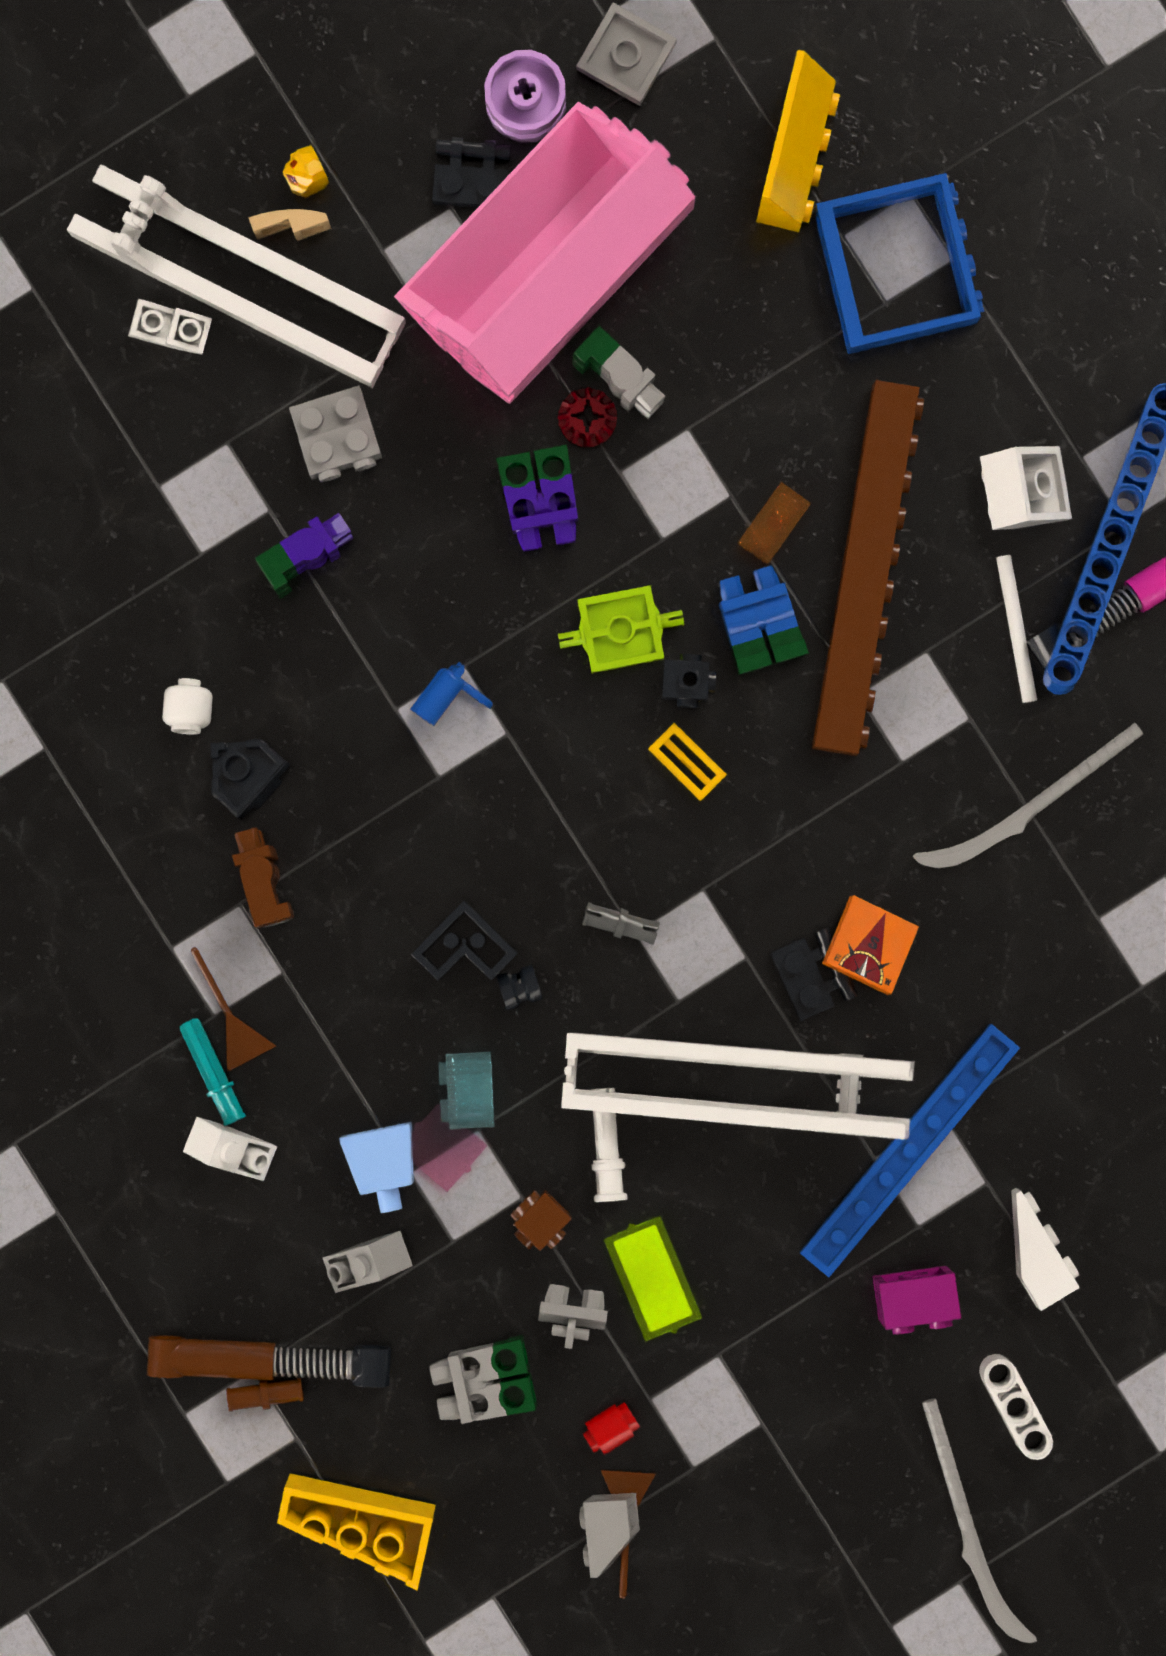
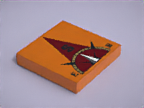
(870, 945)

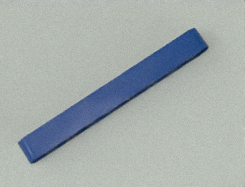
(1105, 554)

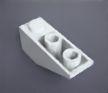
(1037, 1259)

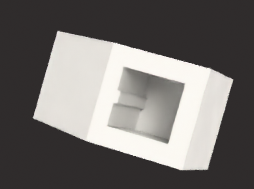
(229, 1149)

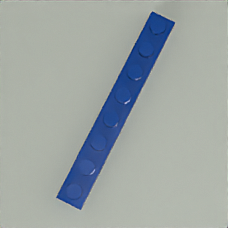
(906, 1156)

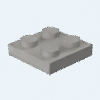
(626, 54)

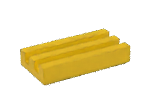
(709, 784)

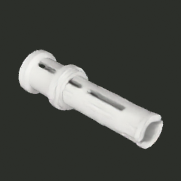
(608, 1164)

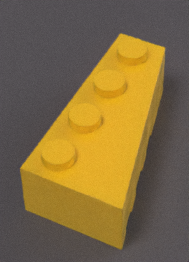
(361, 1524)

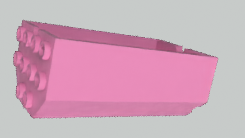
(548, 248)

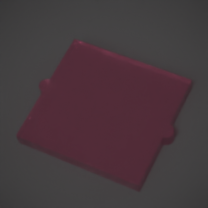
(444, 1152)

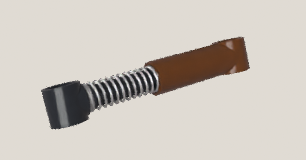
(183, 1357)

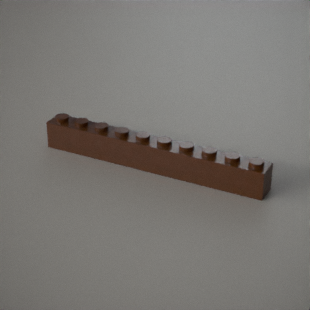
(866, 568)

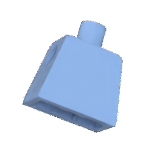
(381, 1162)

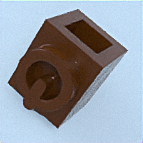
(540, 1220)

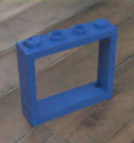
(954, 234)

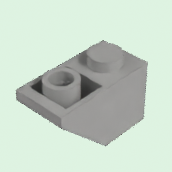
(367, 1262)
(610, 1526)

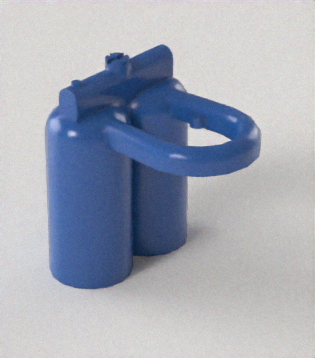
(442, 692)

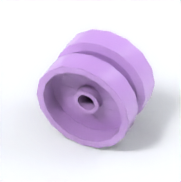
(522, 74)

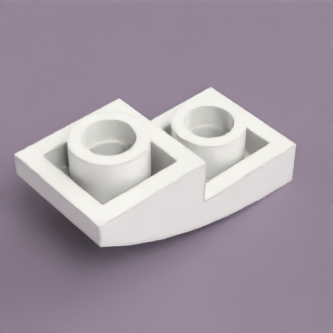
(170, 327)

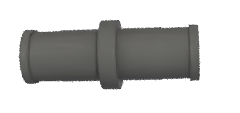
(620, 923)

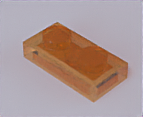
(774, 523)

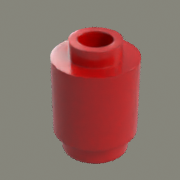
(610, 1428)

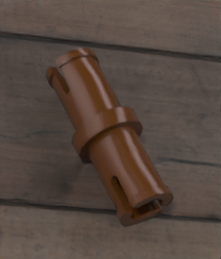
(265, 1394)

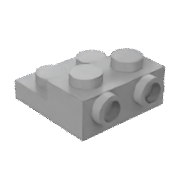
(336, 434)

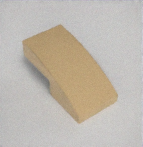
(303, 223)

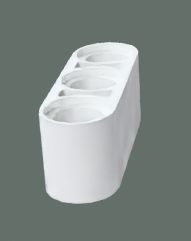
(1026, 1421)

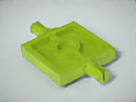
(621, 629)

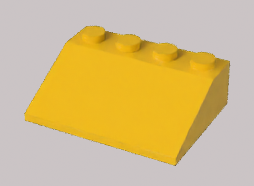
(797, 146)

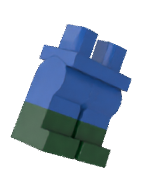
(757, 611)

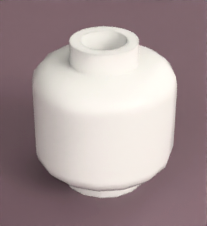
(187, 707)

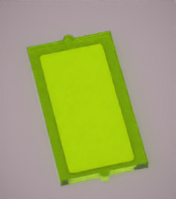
(652, 1278)

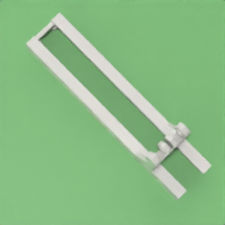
(151, 198)
(847, 1065)

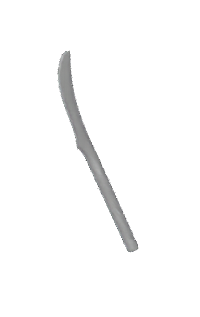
(1018, 820)
(972, 1548)

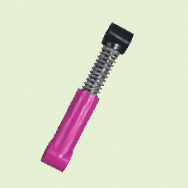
(1139, 592)

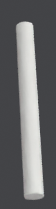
(1016, 628)

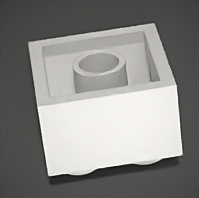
(1025, 487)

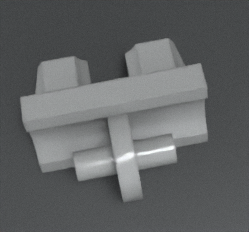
(557, 1311)

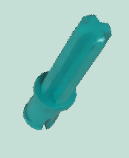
(212, 1072)

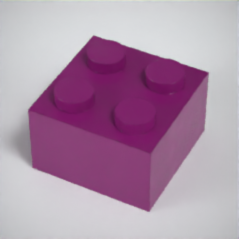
(917, 1299)

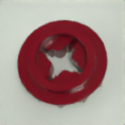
(574, 428)

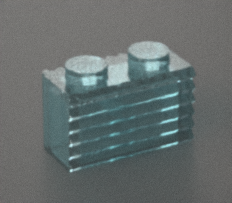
(468, 1090)

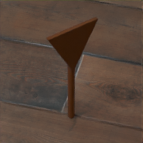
(241, 1040)
(627, 1482)

